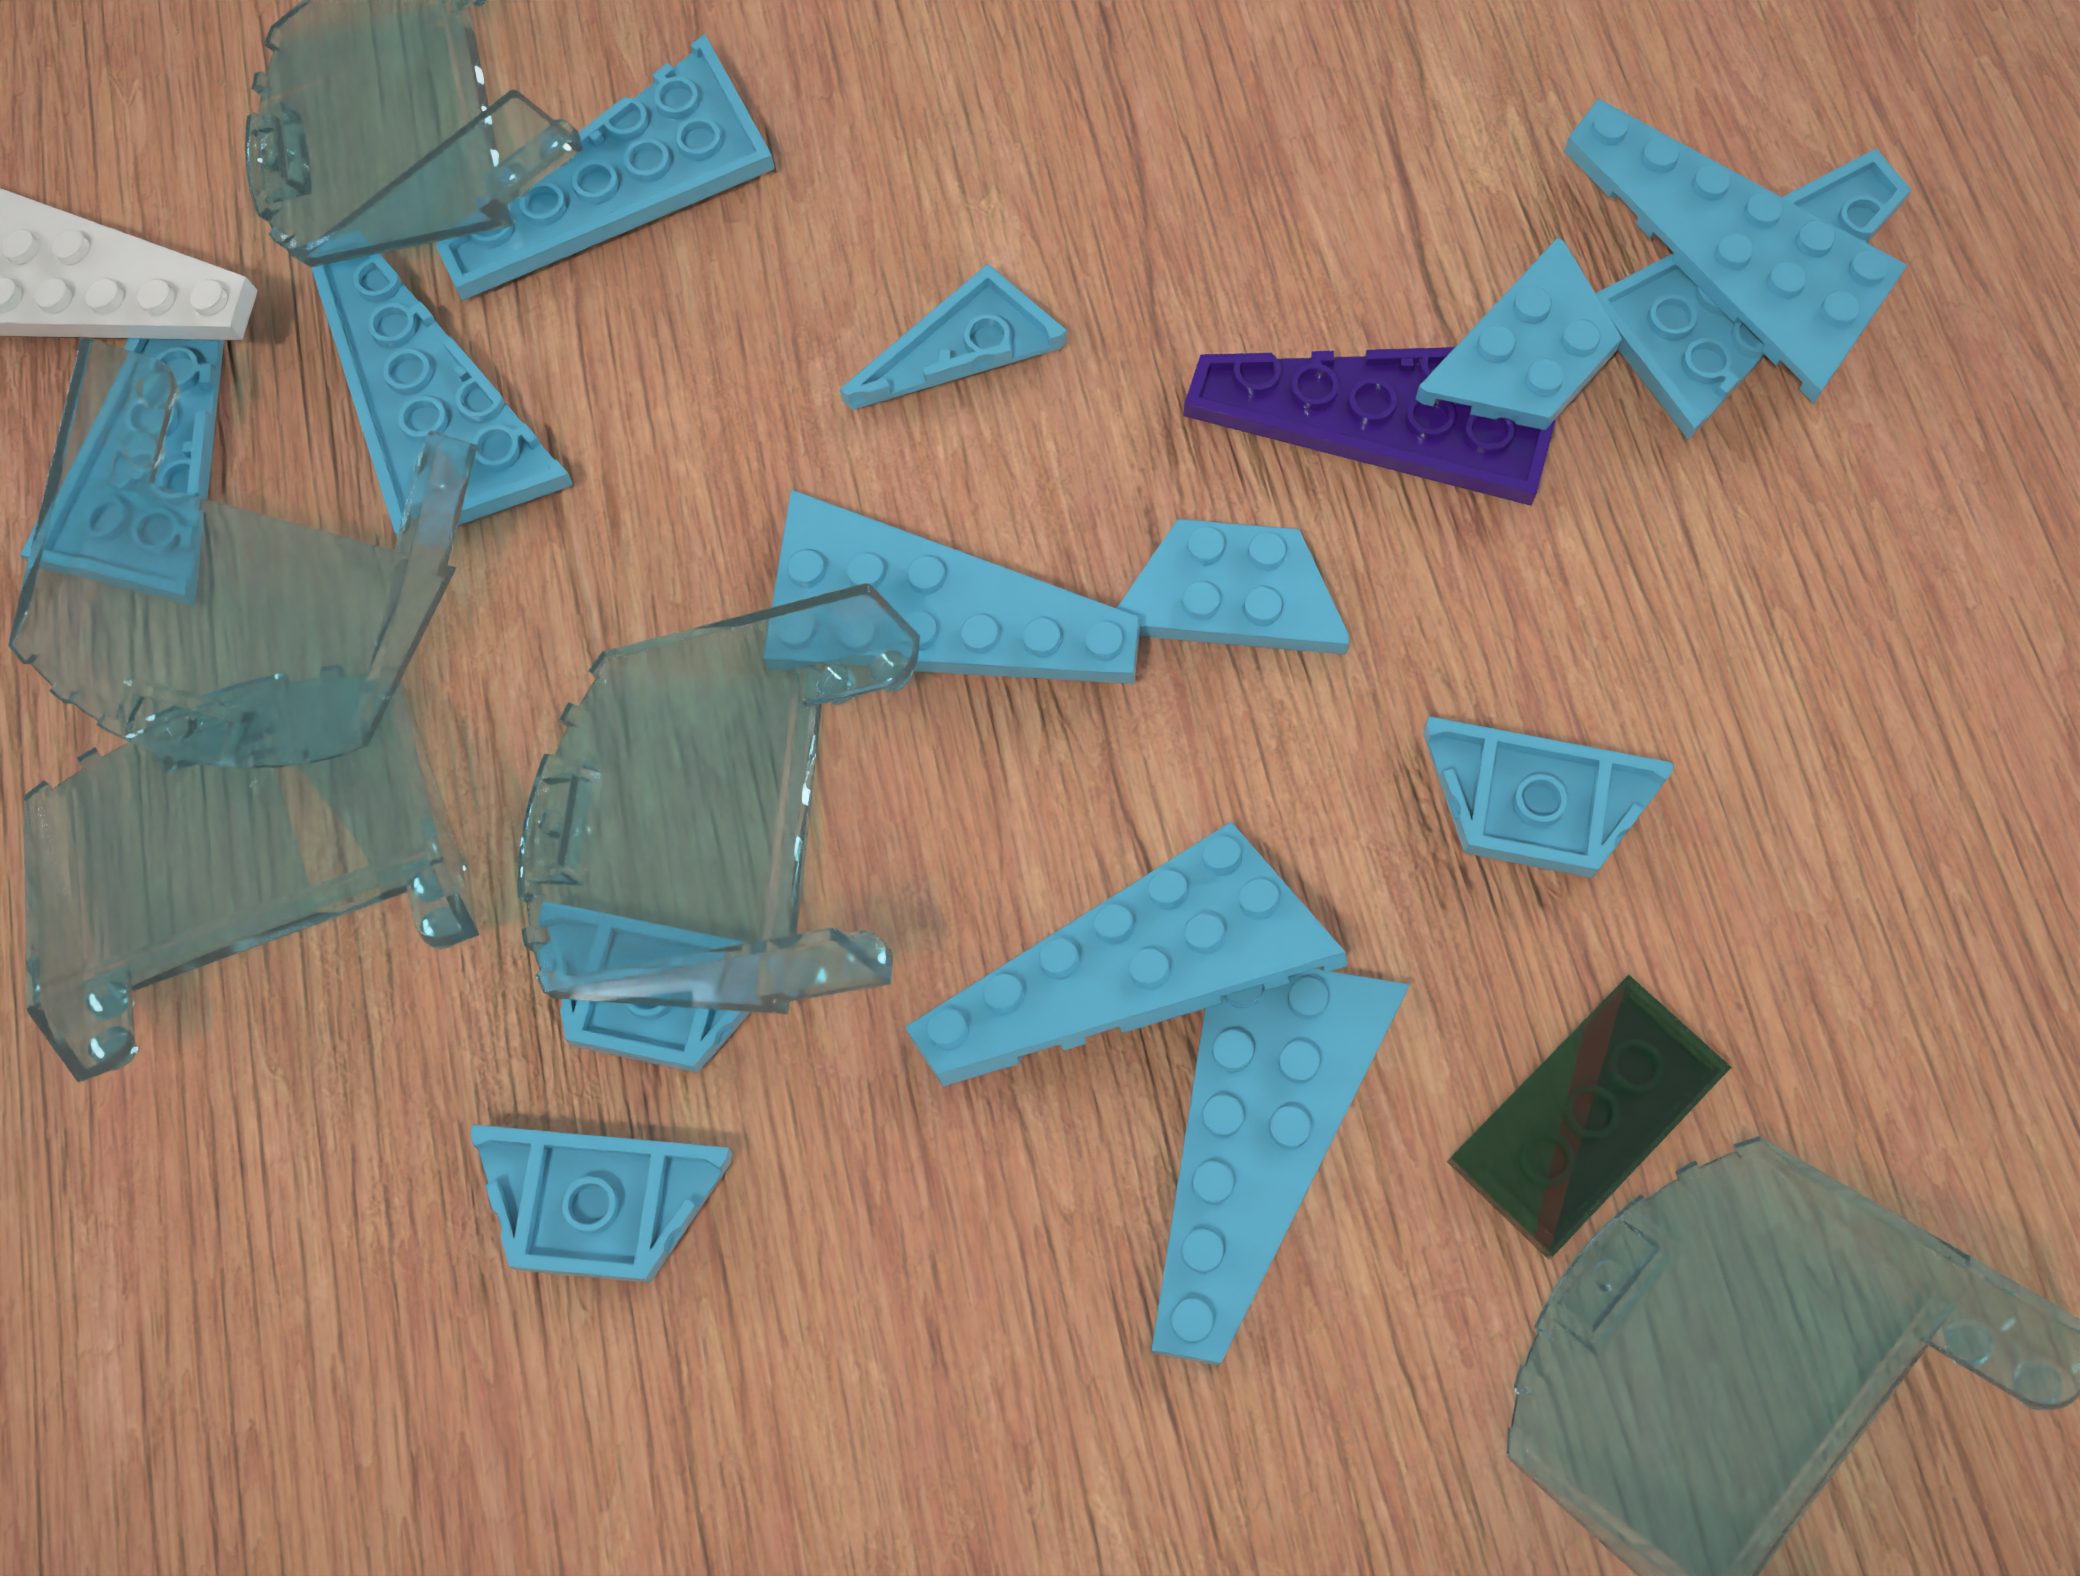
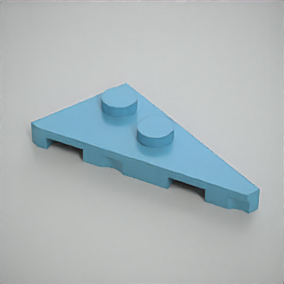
(968, 333)

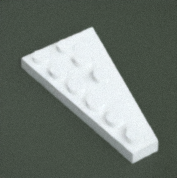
(97, 282)

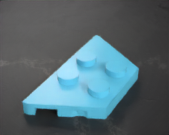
(1530, 347)
(1236, 590)
(1539, 796)
(649, 1033)
(594, 1200)

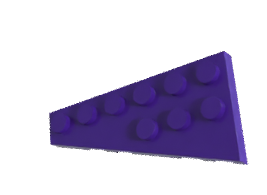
(1370, 415)

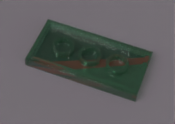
(1588, 1116)

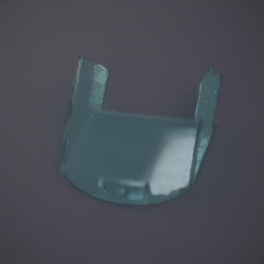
(385, 131)
(209, 619)
(681, 807)
(183, 862)
(1739, 1347)

